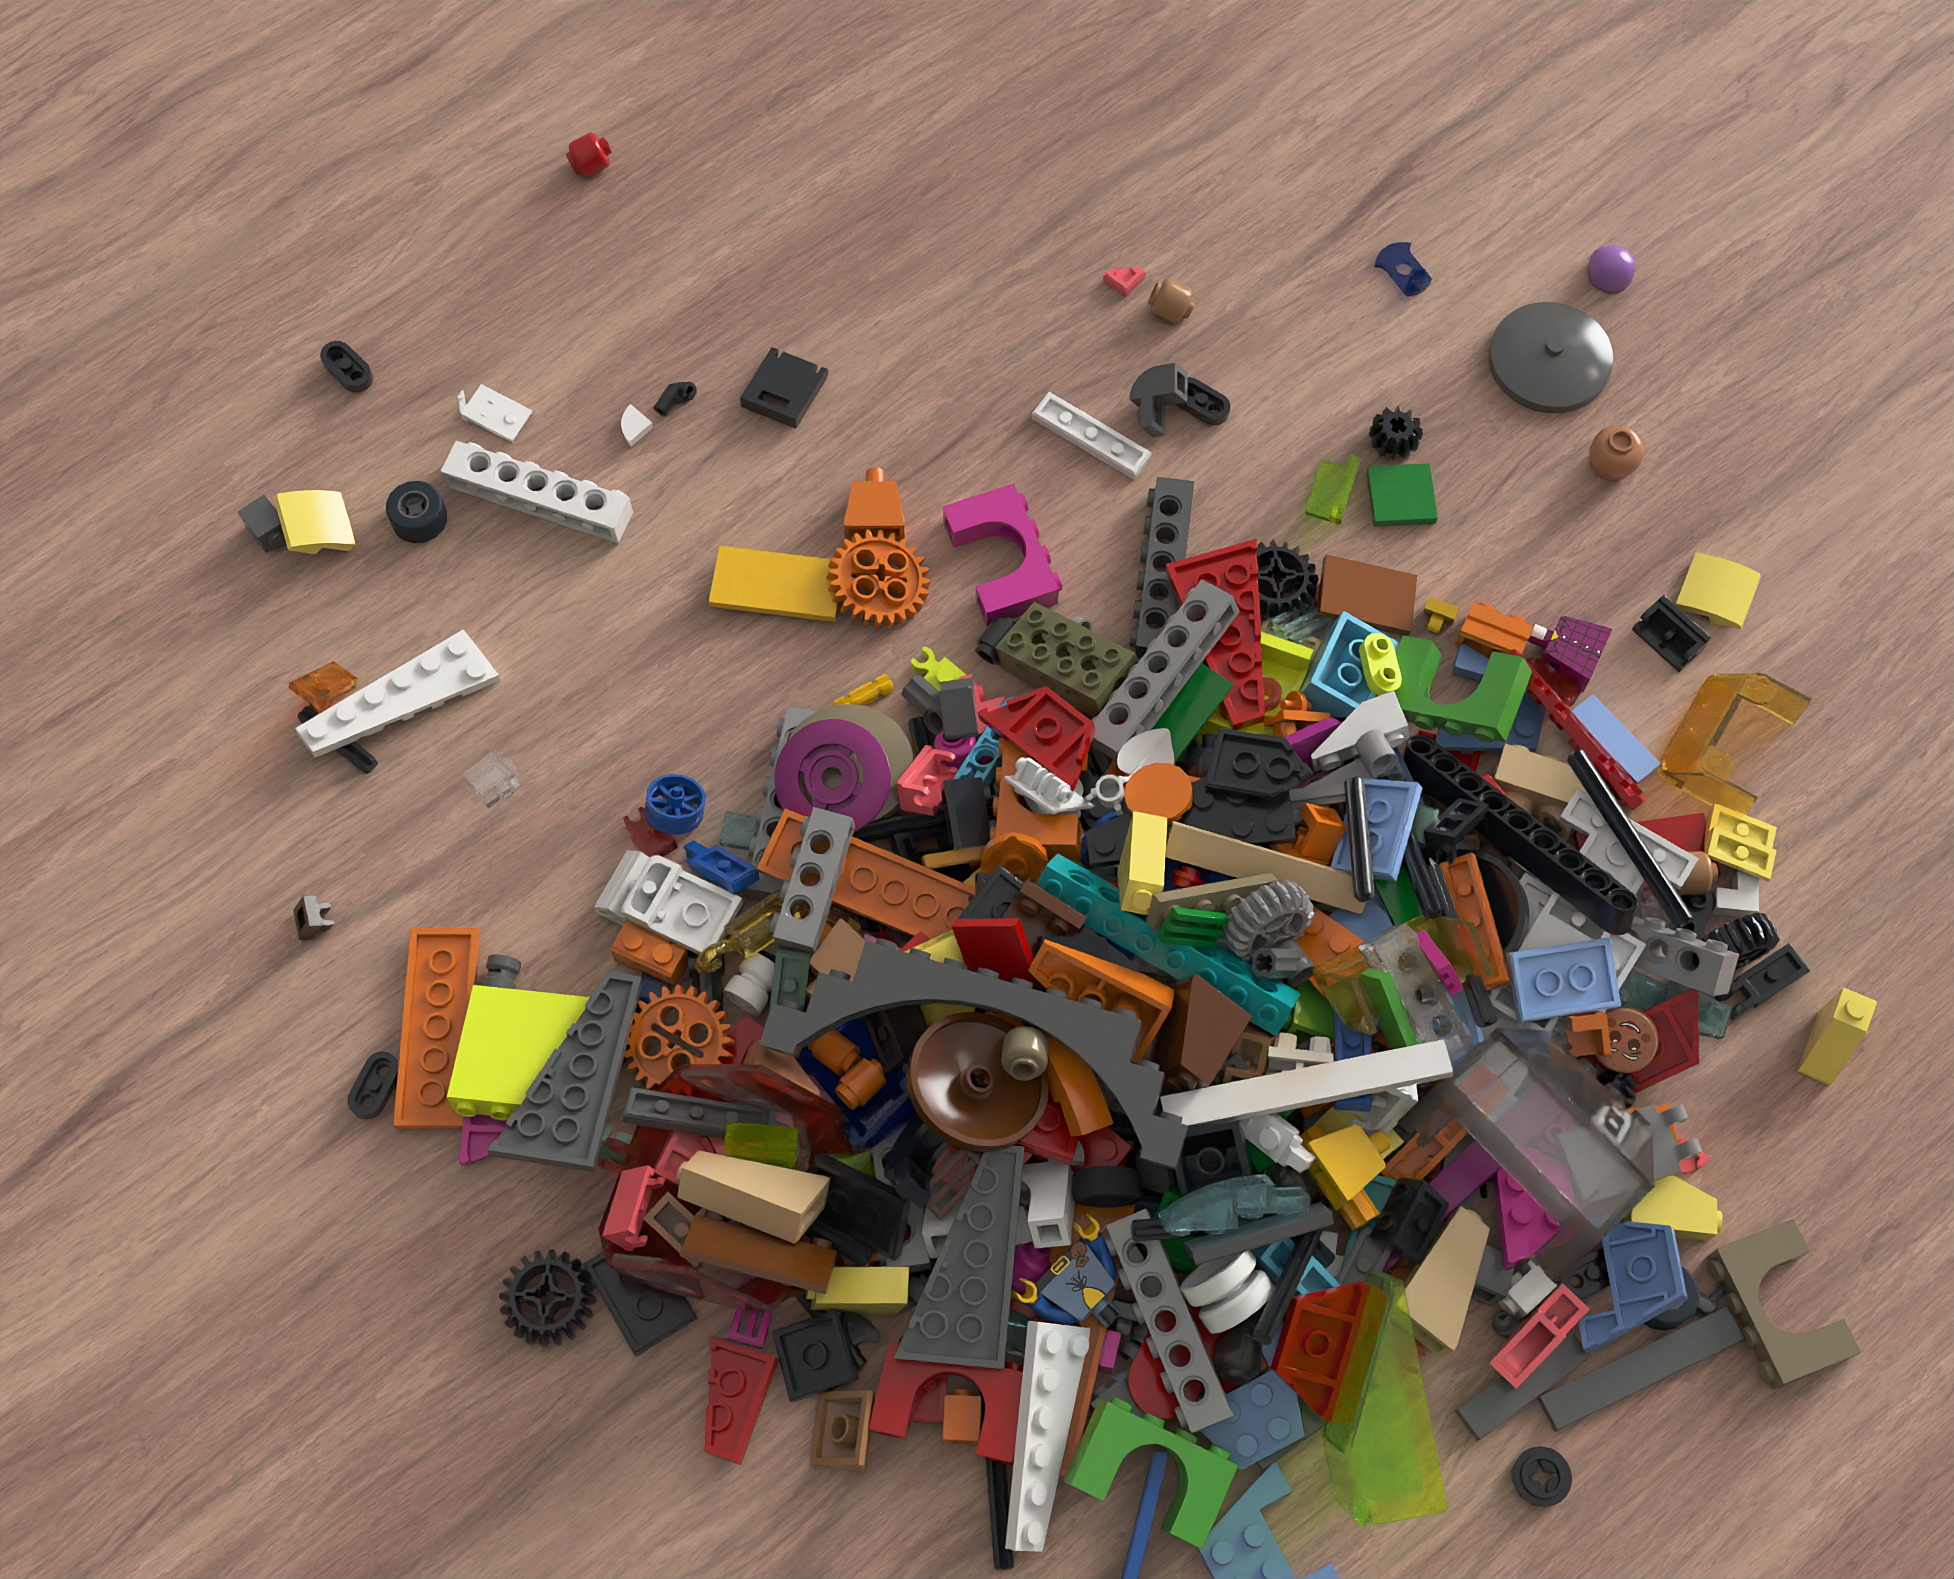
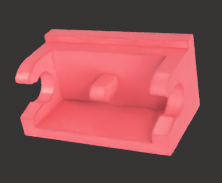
(921, 782)
(630, 1207)

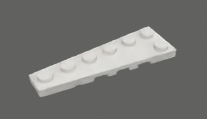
(421, 683)
(1046, 1407)

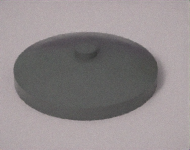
(1550, 357)

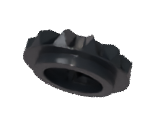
(1550, 1462)

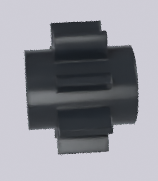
(1622, 1083)

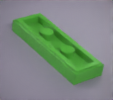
(1393, 1016)

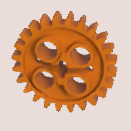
(878, 554)
(692, 1015)

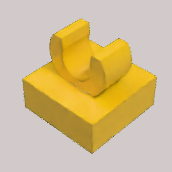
(1440, 611)

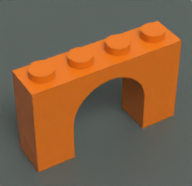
(1056, 832)

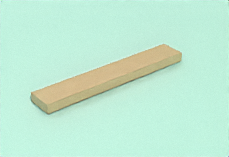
(1246, 860)

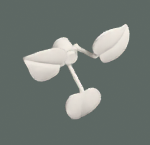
(1139, 751)

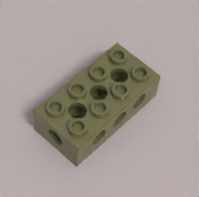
(1065, 658)

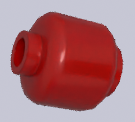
(589, 154)

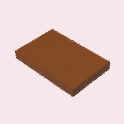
(1367, 592)

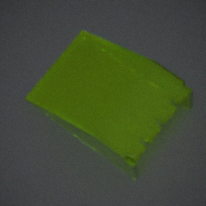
(1381, 1427)

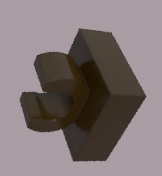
(308, 917)

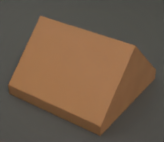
(842, 1430)

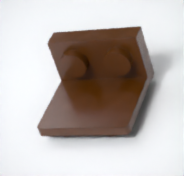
(1043, 915)

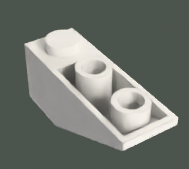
(1377, 713)

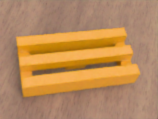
(953, 858)

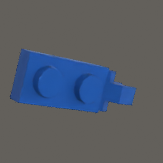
(721, 867)

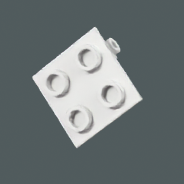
(1045, 788)

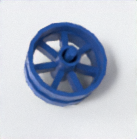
(670, 818)

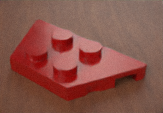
(1045, 730)
(1678, 1040)
(1319, 1342)

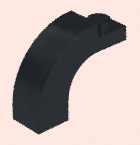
(913, 1161)

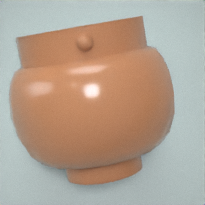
(1615, 453)

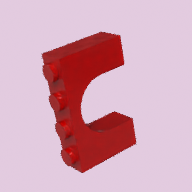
(904, 1380)

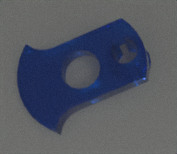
(1398, 254)

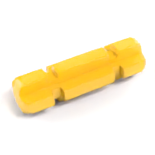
(868, 692)

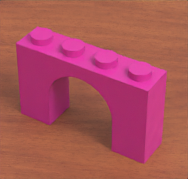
(1004, 515)

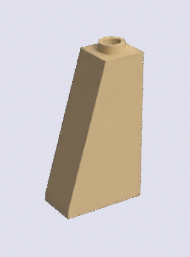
(754, 1193)
(1444, 1281)

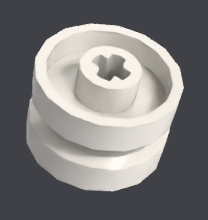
(1227, 1290)

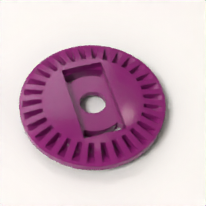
(827, 746)

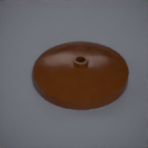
(965, 1091)

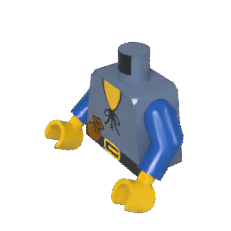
(1076, 1283)

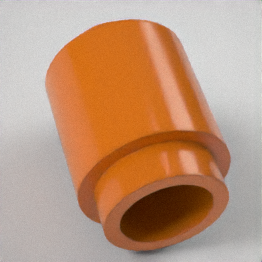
(835, 1052)
(861, 1083)

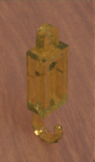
(745, 933)

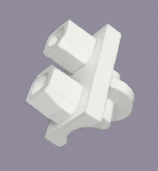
(1286, 1057)

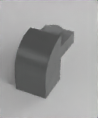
(1156, 389)

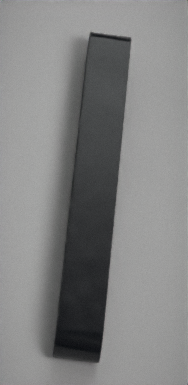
(1524, 837)

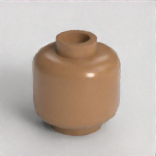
(1171, 300)
(1701, 876)

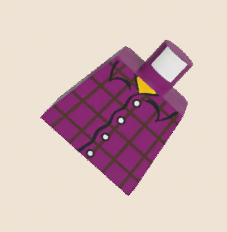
(1572, 647)

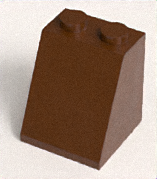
(1197, 1034)

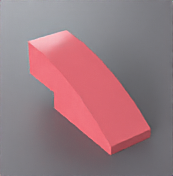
(1538, 1335)

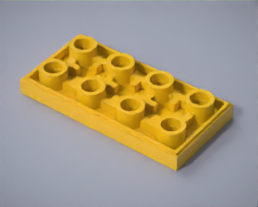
(772, 584)

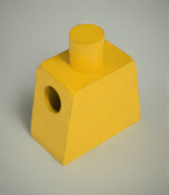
(1347, 1162)

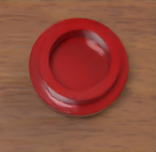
(1186, 877)

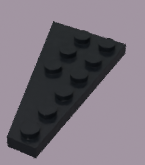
(1221, 812)

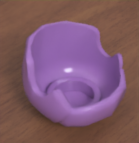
(1611, 268)

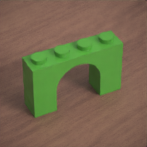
(1484, 714)
(1201, 1472)

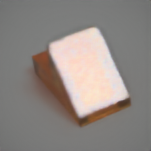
(323, 685)

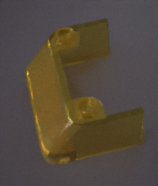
(1691, 755)
(1344, 988)

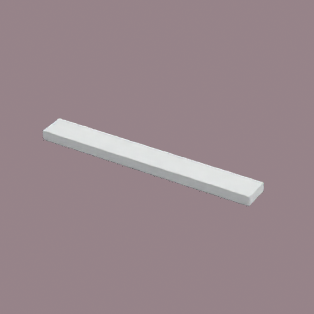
(1312, 1085)

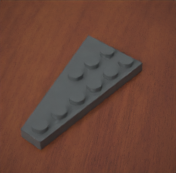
(573, 1093)
(969, 1289)

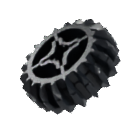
(1290, 574)
(1747, 936)
(532, 1296)

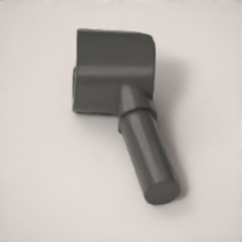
(1708, 1304)

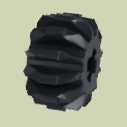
(1395, 433)

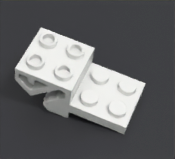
(667, 901)

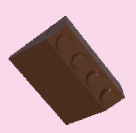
(759, 1253)

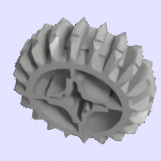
(1268, 918)

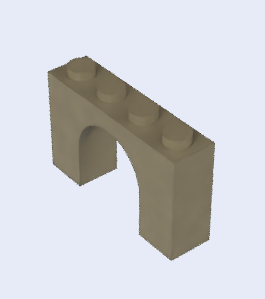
(1780, 1354)

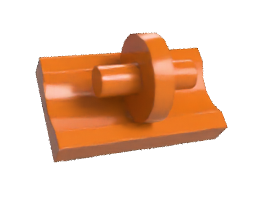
(1294, 716)

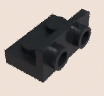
(1410, 1218)

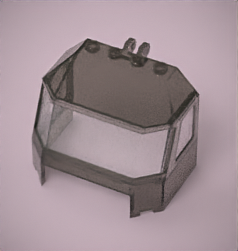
(1550, 1131)

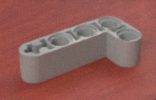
(1375, 761)

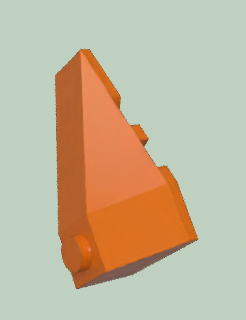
(1107, 983)

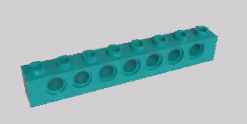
(1099, 901)

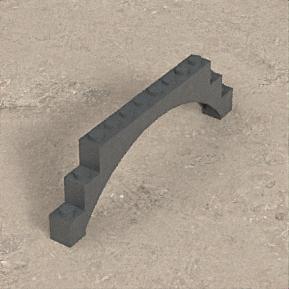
(900, 979)

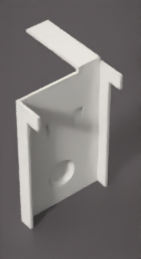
(494, 412)

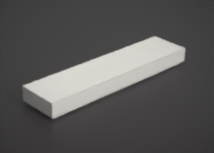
(1091, 435)

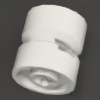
(751, 987)

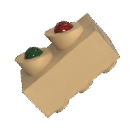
(1537, 785)

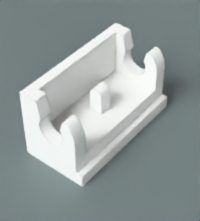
(1386, 1109)

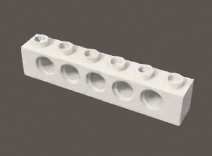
(607, 522)

